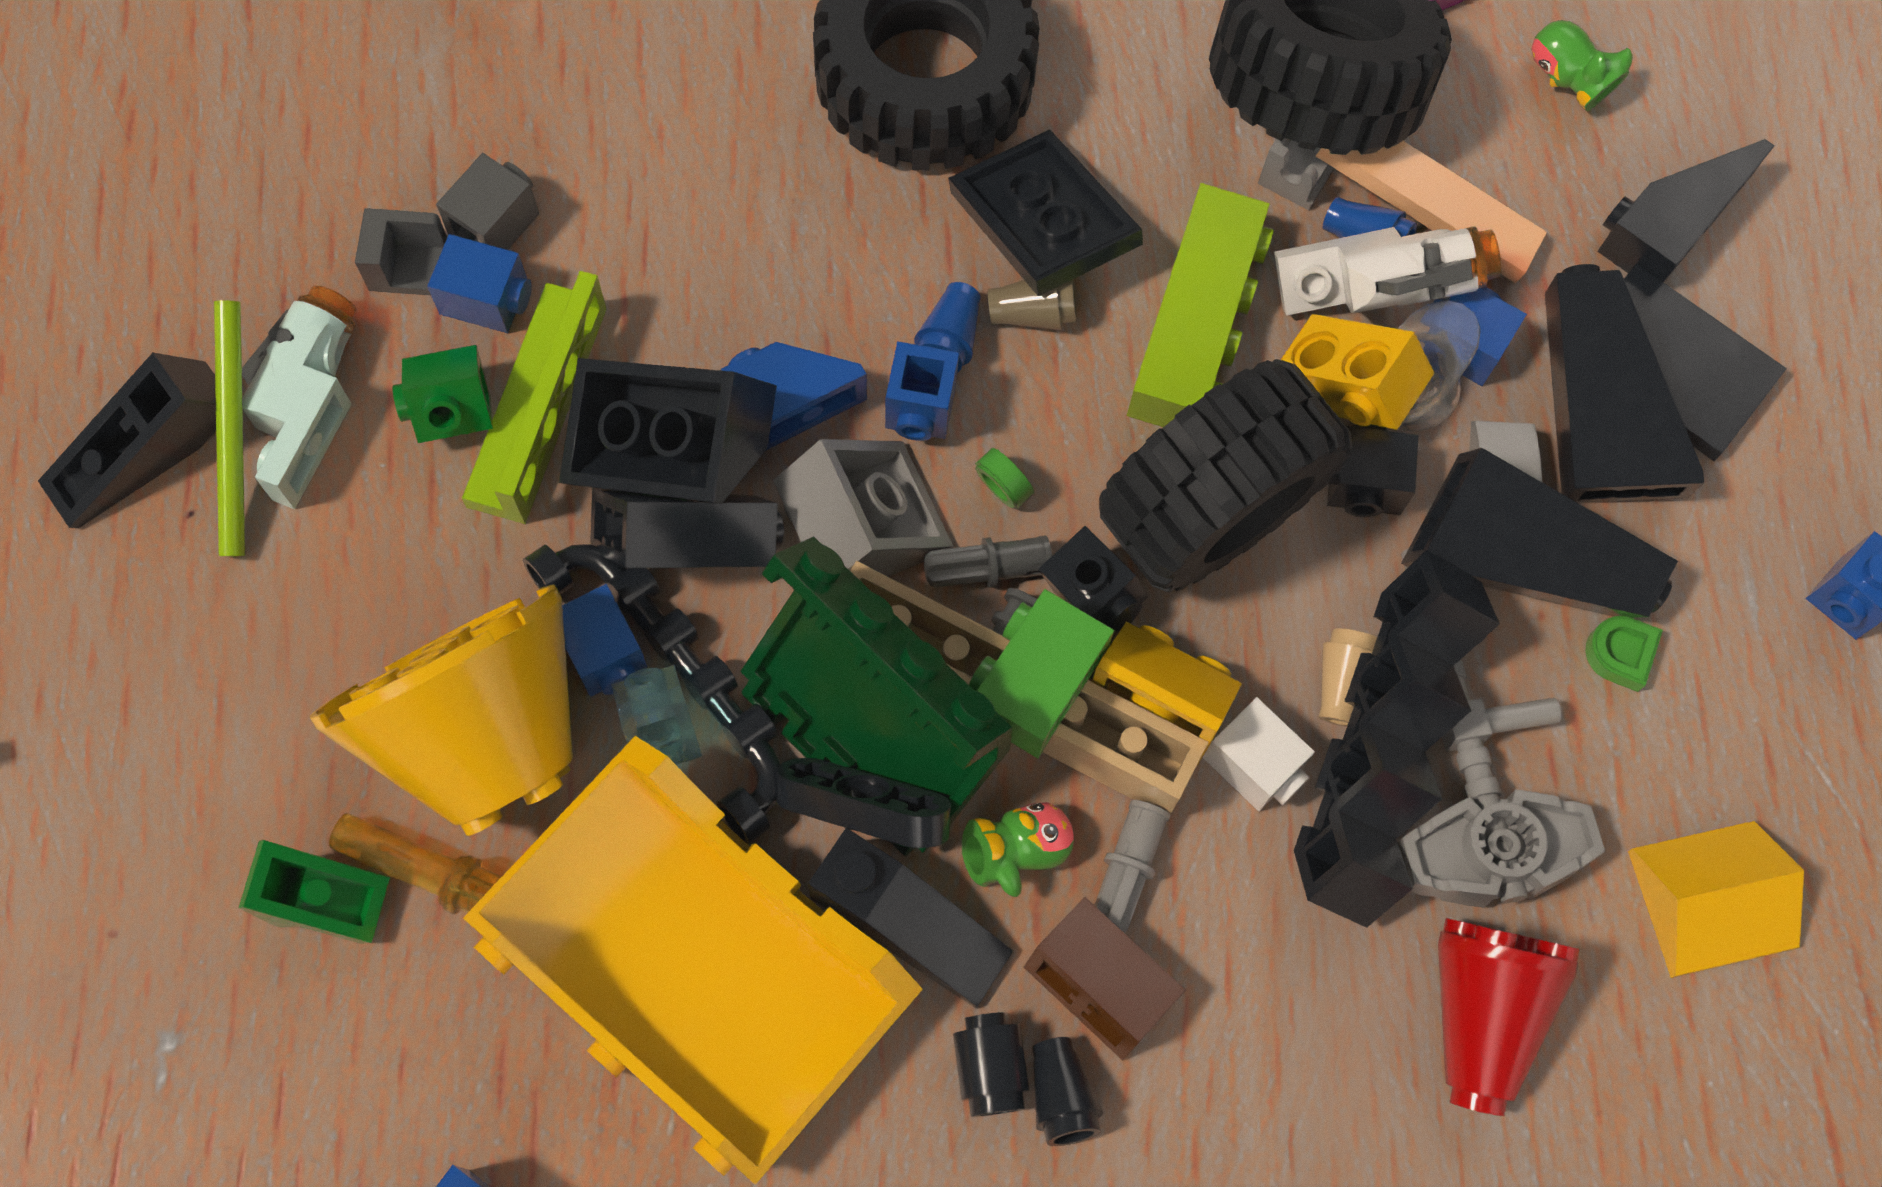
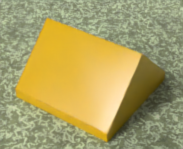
(1720, 897)

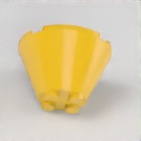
(468, 714)

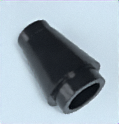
(1063, 1095)

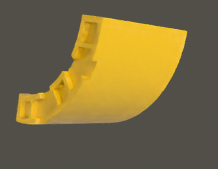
(692, 959)

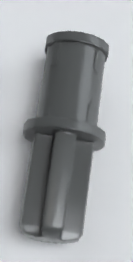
(987, 562)

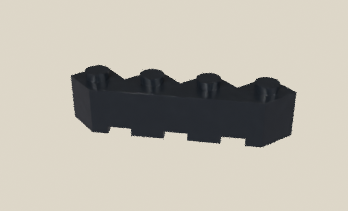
(1379, 772)

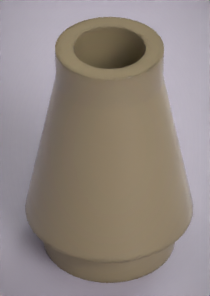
(1021, 306)

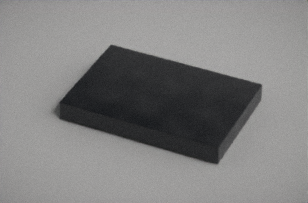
(1045, 212)
(1707, 366)

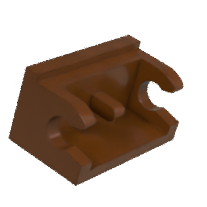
(1103, 978)

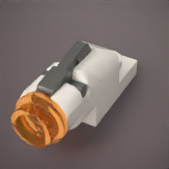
(1386, 269)

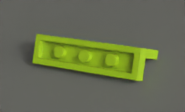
(536, 400)

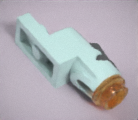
(296, 390)

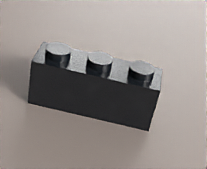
(664, 429)

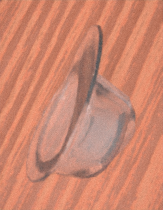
(1449, 340)

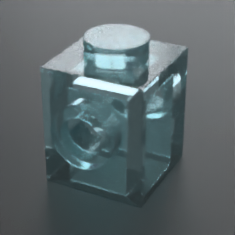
(656, 711)

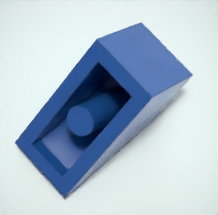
(808, 386)

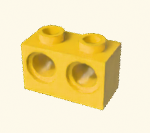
(1362, 368)

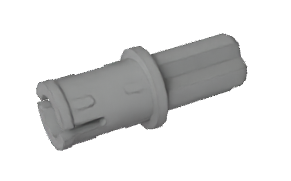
(1131, 862)

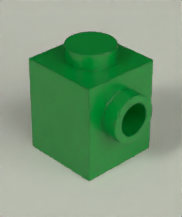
(444, 394)

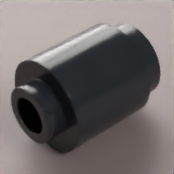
(991, 1065)

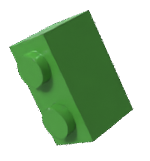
(1042, 668)

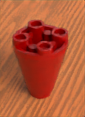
(1497, 1009)

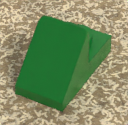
(313, 893)

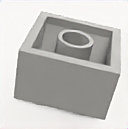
(863, 503)

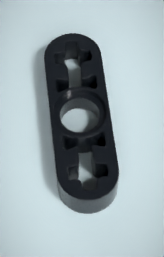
(864, 802)

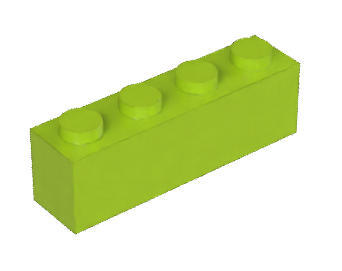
(1200, 304)

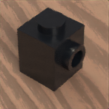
(1378, 473)
(1094, 580)

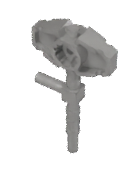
(1492, 844)

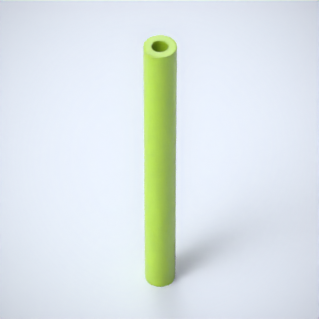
(229, 428)

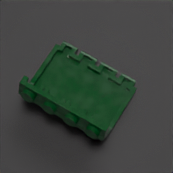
(867, 686)

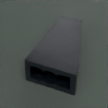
(1610, 396)
(1539, 542)

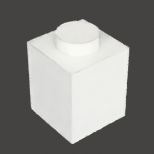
(1260, 756)

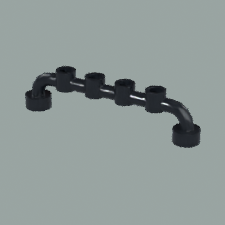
(706, 682)

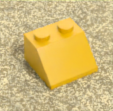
(1167, 681)

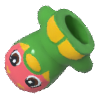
(1574, 62)
(1024, 839)

